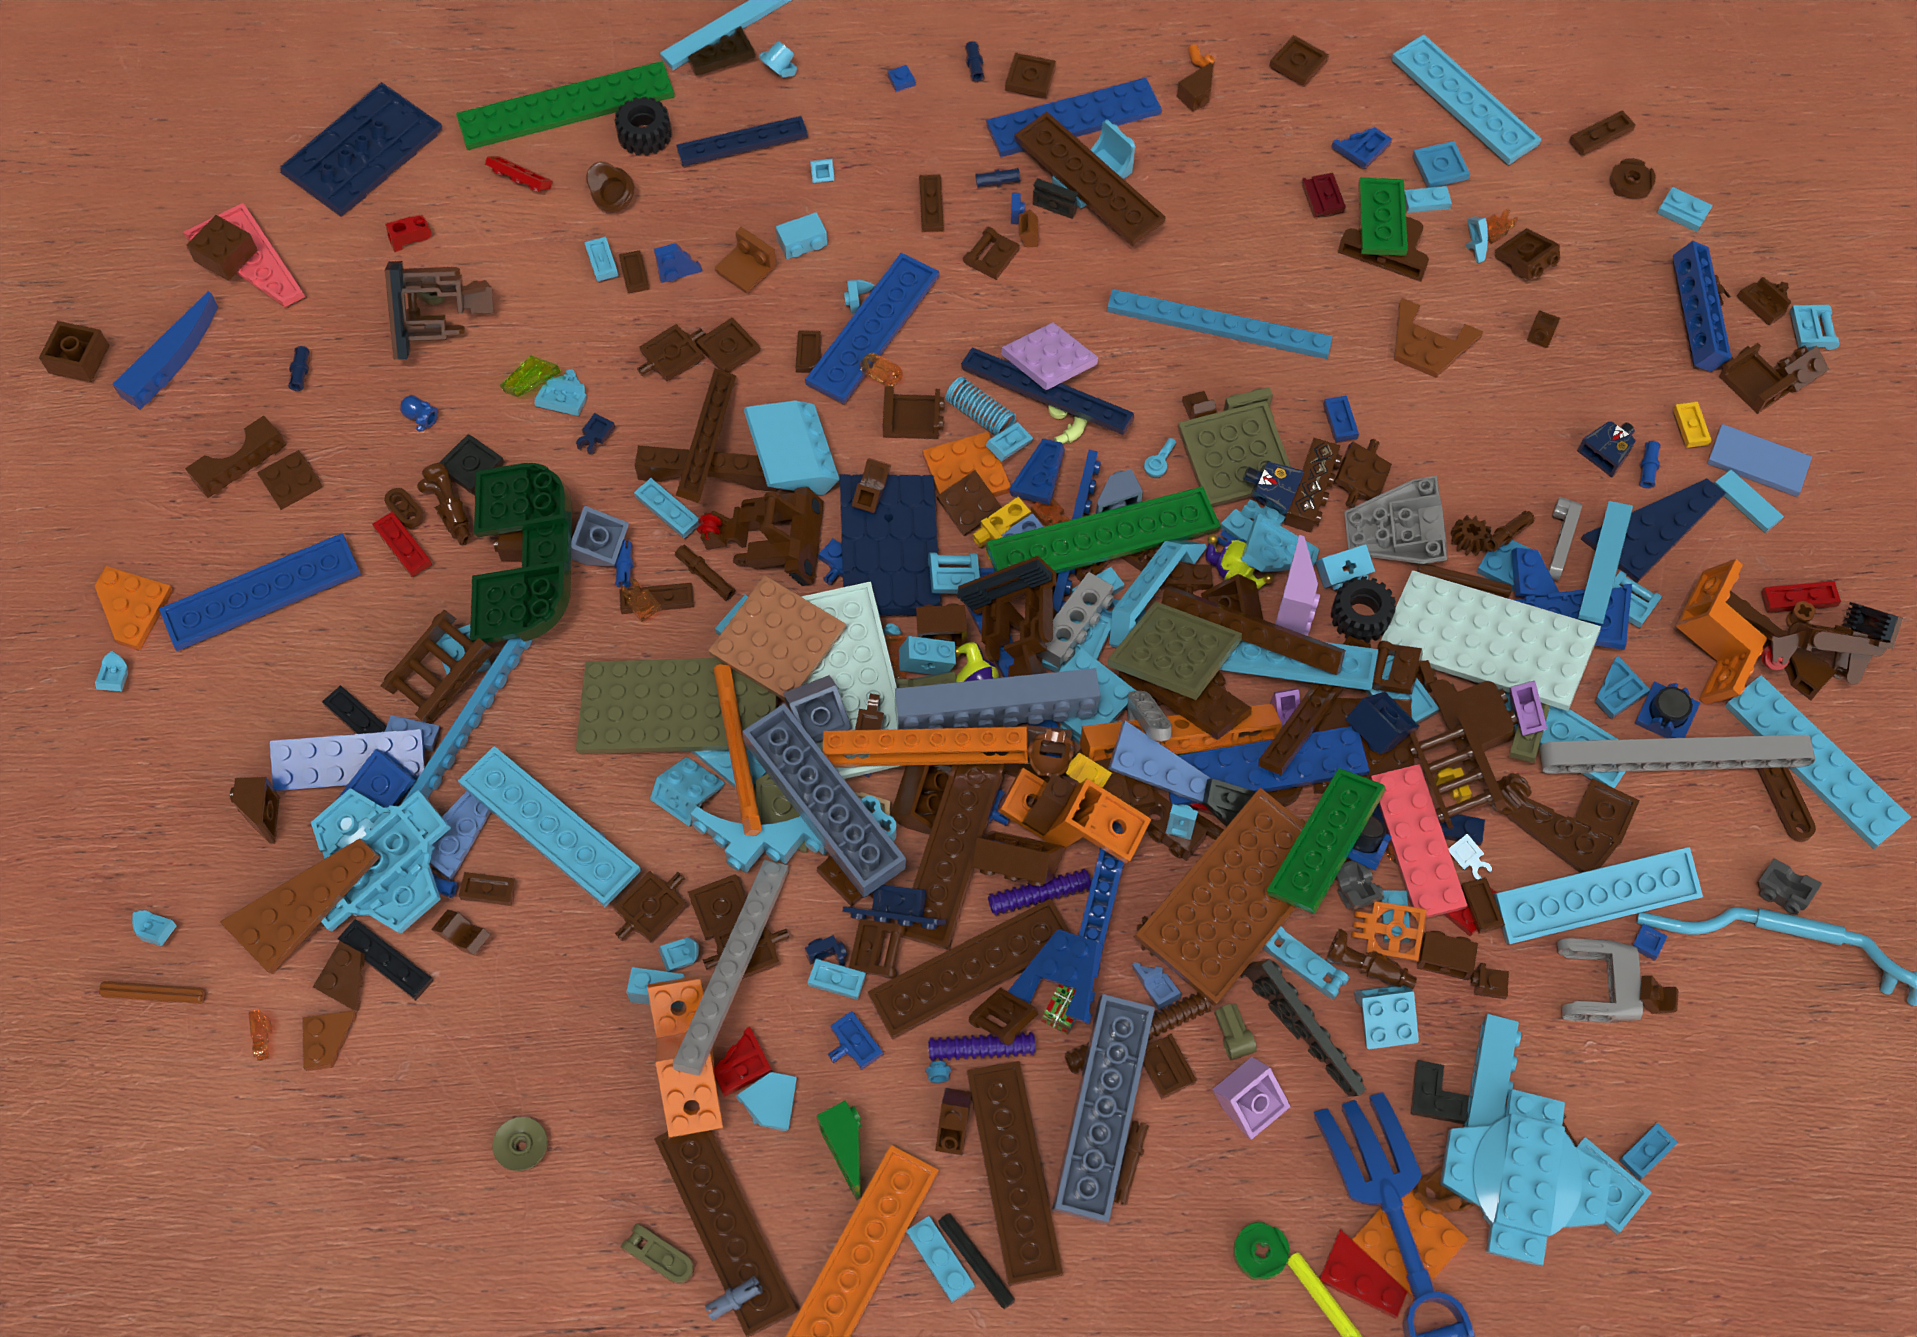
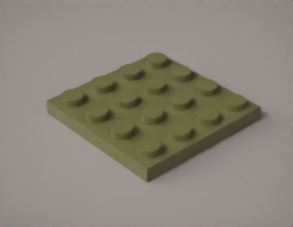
(1226, 445)
(1175, 650)

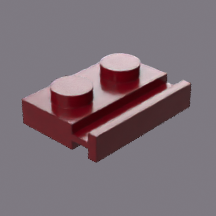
(1323, 195)

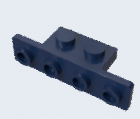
(897, 903)

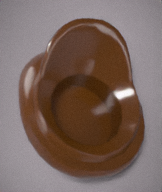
(610, 187)

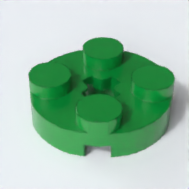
(1255, 1266)

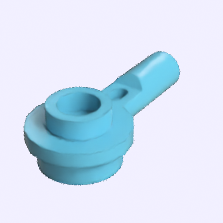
(1156, 465)

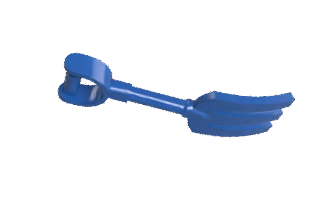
(1387, 1190)

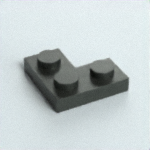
(1431, 1101)

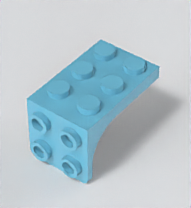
(1114, 150)

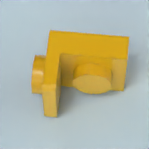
(1084, 768)
(1447, 774)

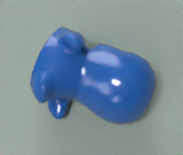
(419, 410)

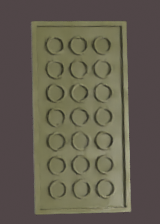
(661, 706)

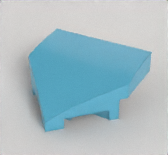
(562, 394)
(770, 1100)

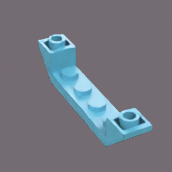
(1148, 583)

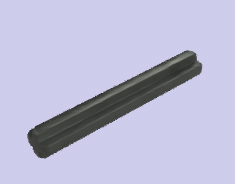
(976, 1261)

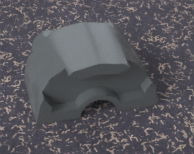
(1357, 886)
(1787, 888)

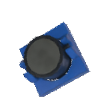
(1666, 710)
(1366, 847)

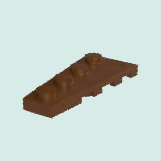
(1571, 841)

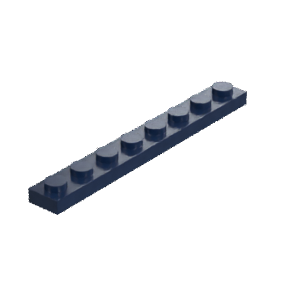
(1059, 396)

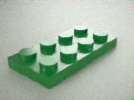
(1382, 216)

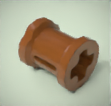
(1802, 612)

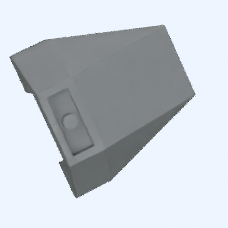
(1401, 523)

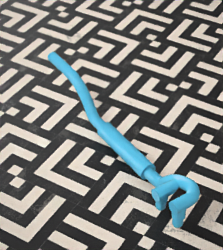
(1798, 927)

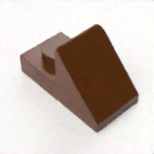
(1198, 405)

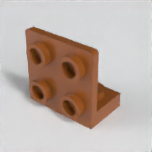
(747, 262)

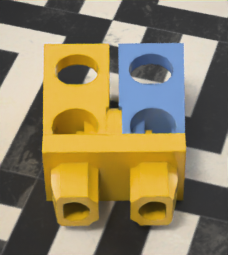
(1007, 521)

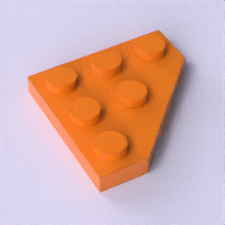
(131, 604)

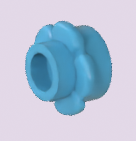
(938, 1072)

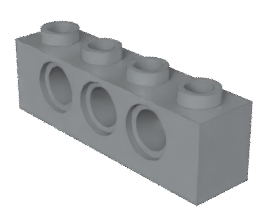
(1089, 590)

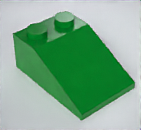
(841, 1133)

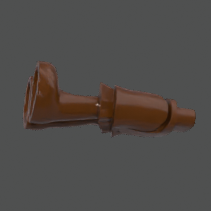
(450, 509)
(1373, 964)

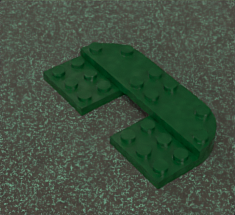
(533, 597)

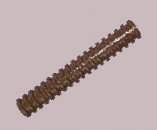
(1161, 1022)

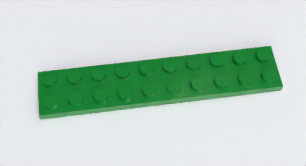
(562, 105)
(1109, 533)

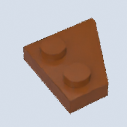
(323, 1038)

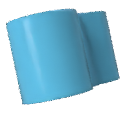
(885, 821)

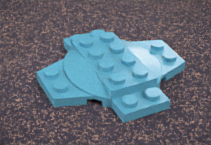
(401, 880)
(1526, 1177)

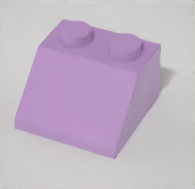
(1251, 1097)

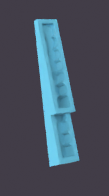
(1605, 562)

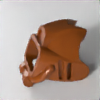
(1048, 765)
(1445, 1200)

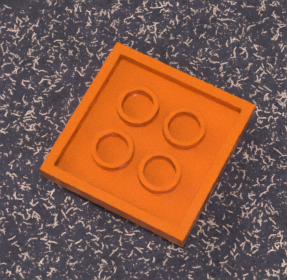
(960, 457)
(1433, 1235)

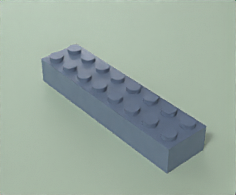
(999, 701)
(824, 800)
(1103, 1109)

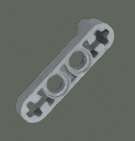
(1569, 513)
(1149, 715)

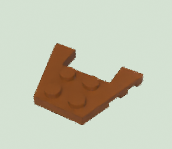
(1426, 349)

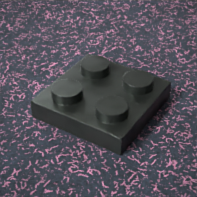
(468, 458)

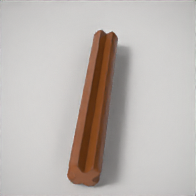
(151, 992)

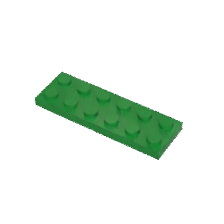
(1326, 840)

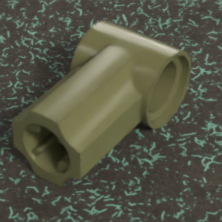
(1237, 1039)

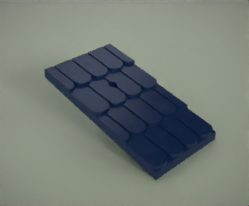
(361, 149)
(892, 543)

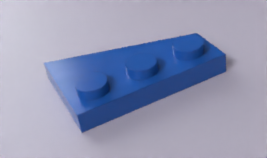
(1040, 473)

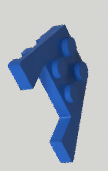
(1066, 962)

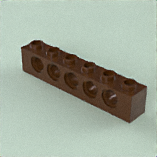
(1157, 828)

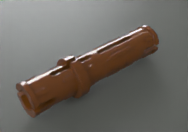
(1504, 534)
(697, 566)
(1130, 1159)

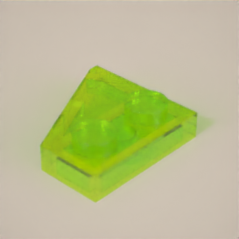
(529, 375)

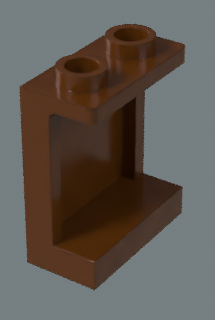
(1755, 379)
(912, 415)

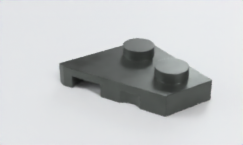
(1225, 799)

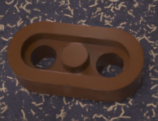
(405, 509)

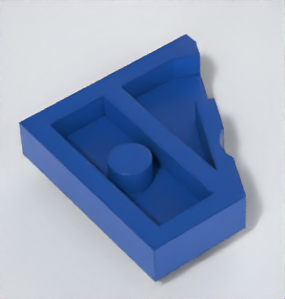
(1364, 146)
(674, 263)
(1531, 574)

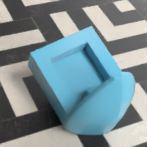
(856, 288)
(112, 673)
(152, 927)
(679, 954)

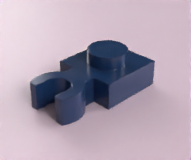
(595, 431)

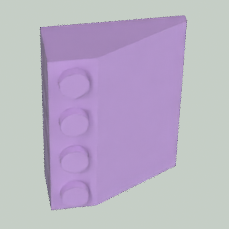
(1299, 594)

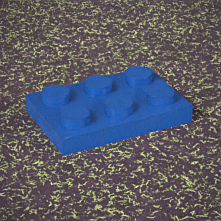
(381, 780)

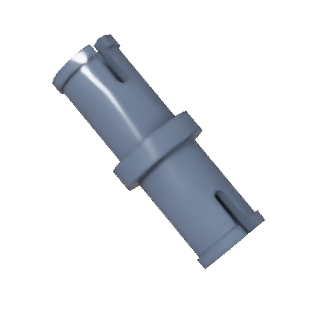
(733, 1298)

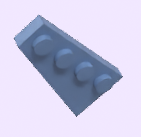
(1153, 764)
(466, 821)

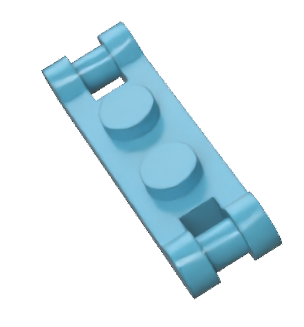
(1306, 963)

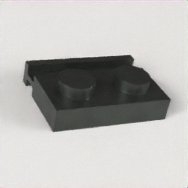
(1055, 198)

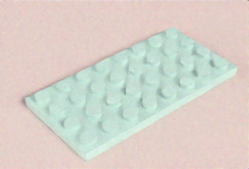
(1492, 638)
(857, 660)

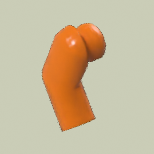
(1197, 58)

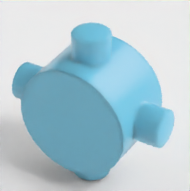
(891, 629)

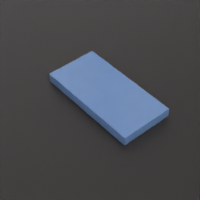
(1759, 460)

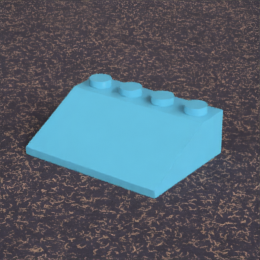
(792, 446)

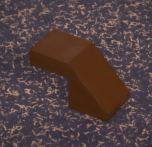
(872, 485)
(460, 932)

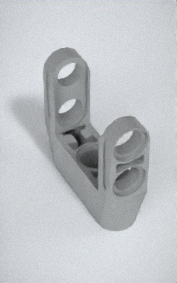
(1622, 976)

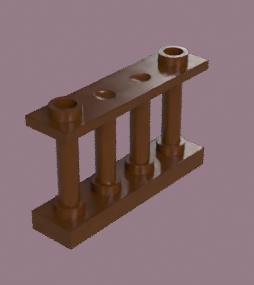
(459, 674)
(1481, 773)

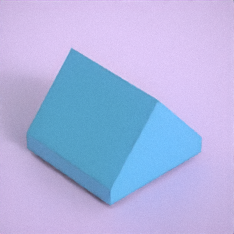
(822, 170)

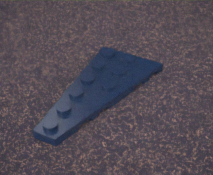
(1660, 527)

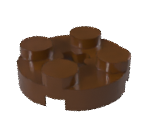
(1626, 187)

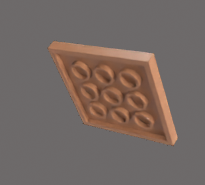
(777, 638)

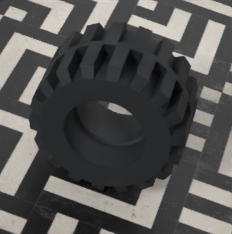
(640, 113)
(1369, 594)

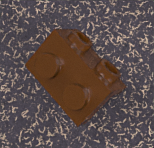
(1805, 365)

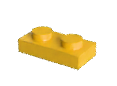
(1692, 424)

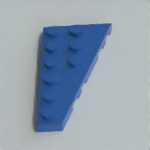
(1568, 603)

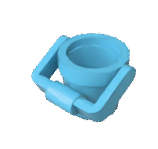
(779, 59)

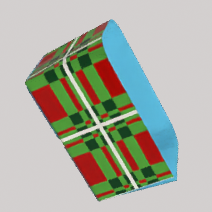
(1056, 1010)

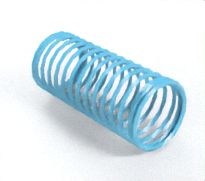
(1002, 420)

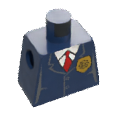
(1608, 446)
(1274, 485)

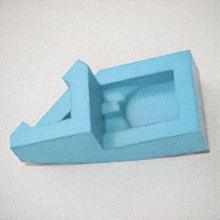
(1479, 237)

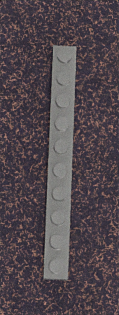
(730, 969)

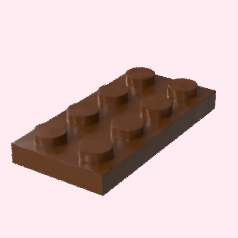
(1213, 711)

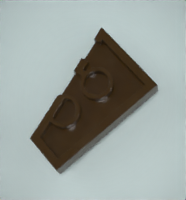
(725, 53)

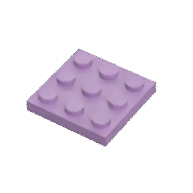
(1049, 356)

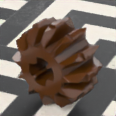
(1470, 535)
(1515, 792)

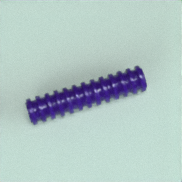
(1032, 894)
(979, 1046)

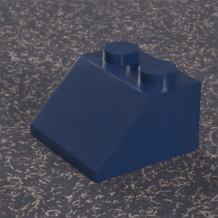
(1381, 722)

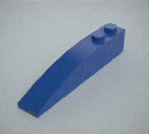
(166, 355)

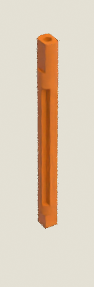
(737, 750)

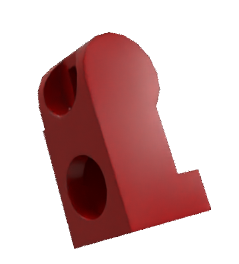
(407, 231)

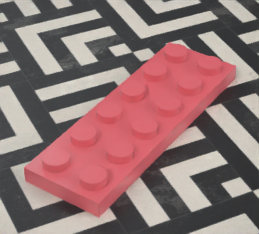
(1419, 842)

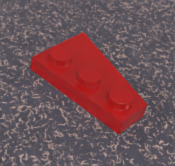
(1361, 1278)

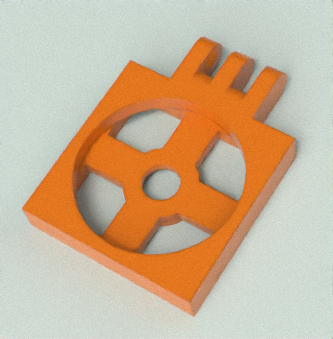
(1371, 927)

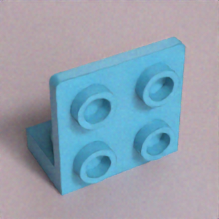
(684, 789)
(1388, 1016)

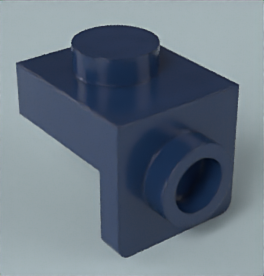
(825, 948)

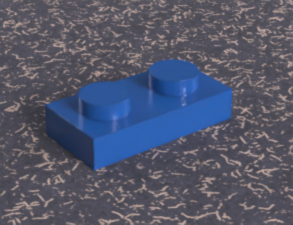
(1341, 418)

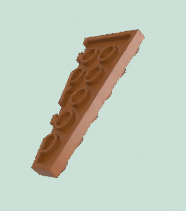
(288, 914)

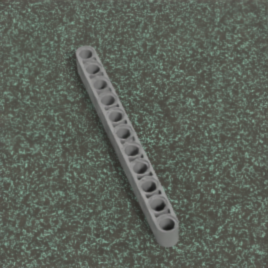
(1676, 754)

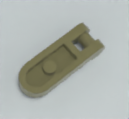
(659, 1255)

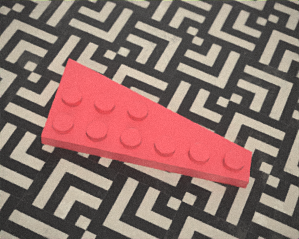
(265, 267)

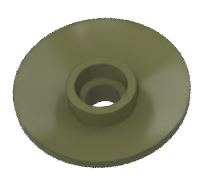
(511, 1135)

